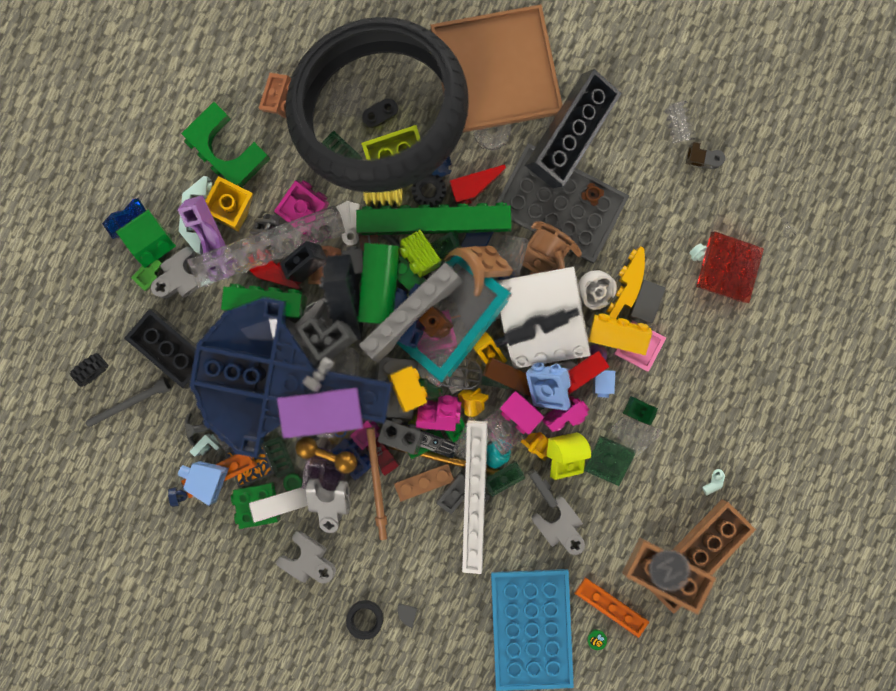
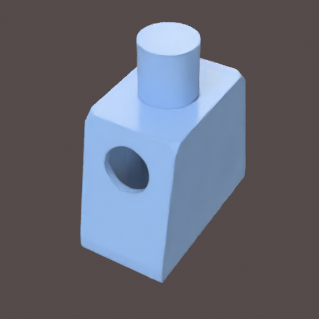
(204, 480)

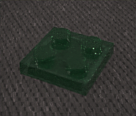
(609, 460)

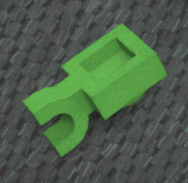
(145, 276)

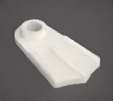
(348, 215)

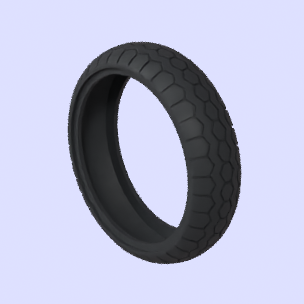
(360, 40)

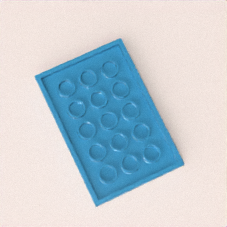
(532, 630)

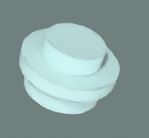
(698, 252)

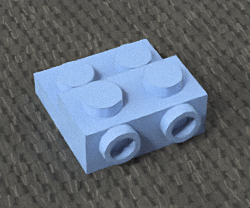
(549, 386)

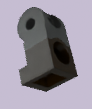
(704, 158)

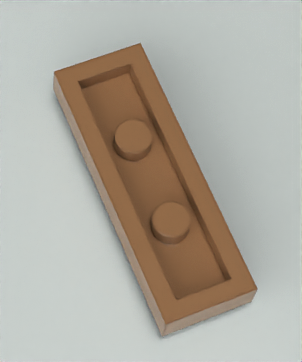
(424, 482)

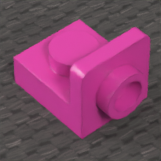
(360, 435)

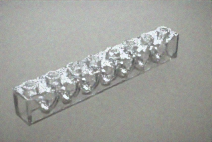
(257, 243)

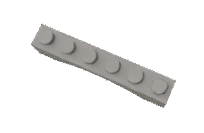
(433, 290)

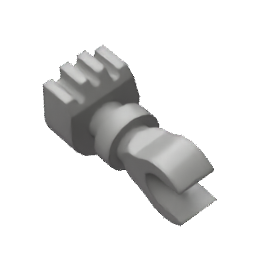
(313, 383)

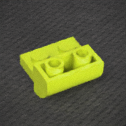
(568, 455)

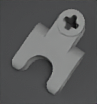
(176, 276)
(328, 504)
(563, 528)
(310, 561)

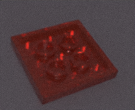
(730, 267)

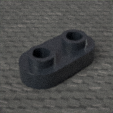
(380, 113)

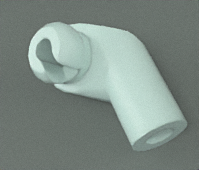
(716, 482)

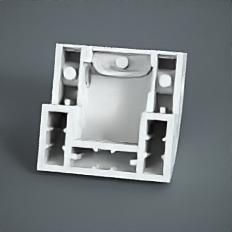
(544, 295)

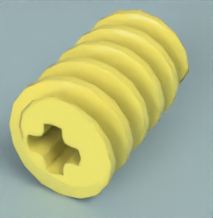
(384, 197)

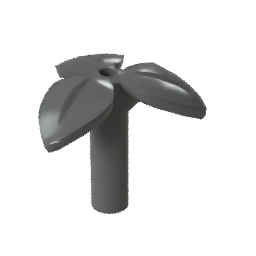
(190, 429)

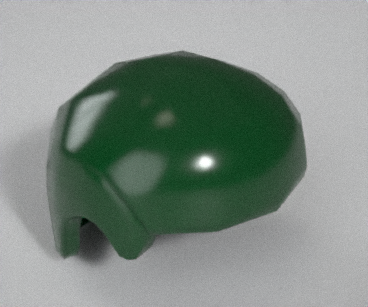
(432, 390)

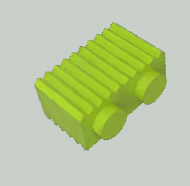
(419, 253)

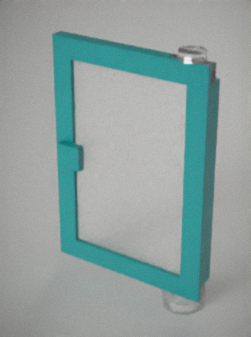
(470, 318)

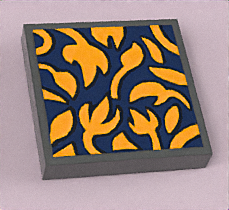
(256, 473)

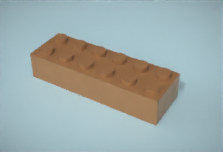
(712, 541)

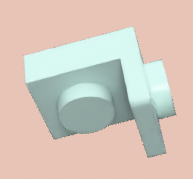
(203, 445)

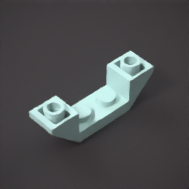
(201, 187)

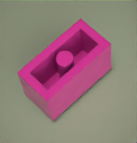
(521, 412)

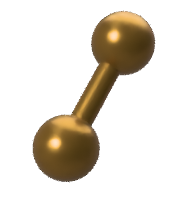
(344, 462)

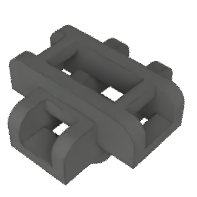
(266, 223)

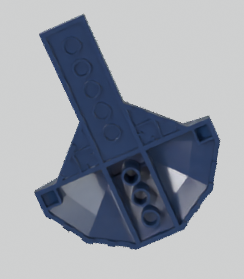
(251, 363)

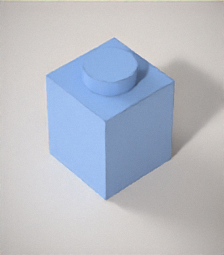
(604, 384)

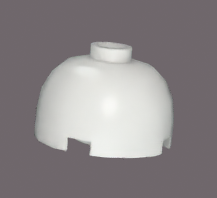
(596, 289)

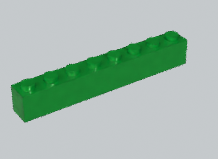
(433, 220)

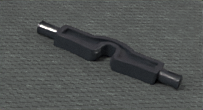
(546, 323)

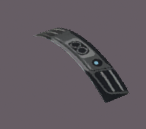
(431, 442)

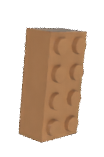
(690, 596)

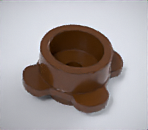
(591, 188)

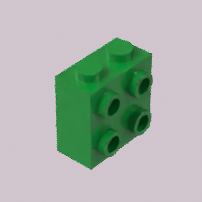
(243, 496)

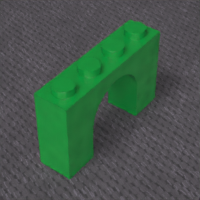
(201, 135)

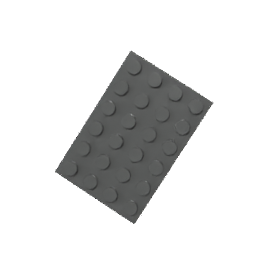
(563, 207)

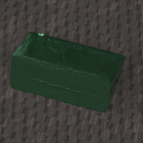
(446, 244)
(504, 479)

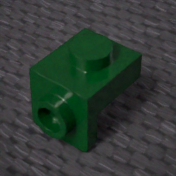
(640, 411)

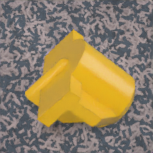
(472, 402)
(537, 444)

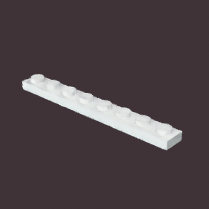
(474, 497)

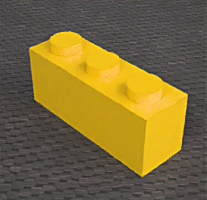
(620, 334)

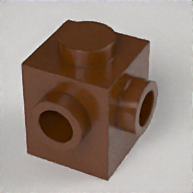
(435, 323)

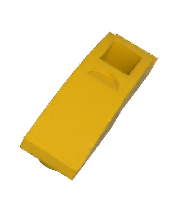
(632, 279)

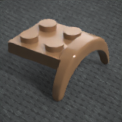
(543, 244)
(483, 262)

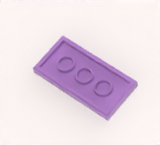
(320, 413)

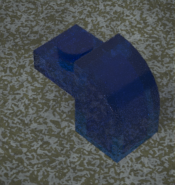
(121, 218)

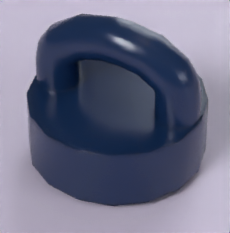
(173, 495)

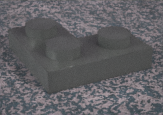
(454, 494)

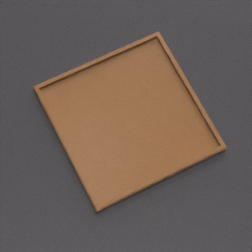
(505, 66)

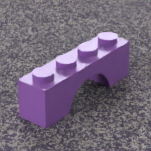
(198, 217)

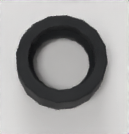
(353, 630)

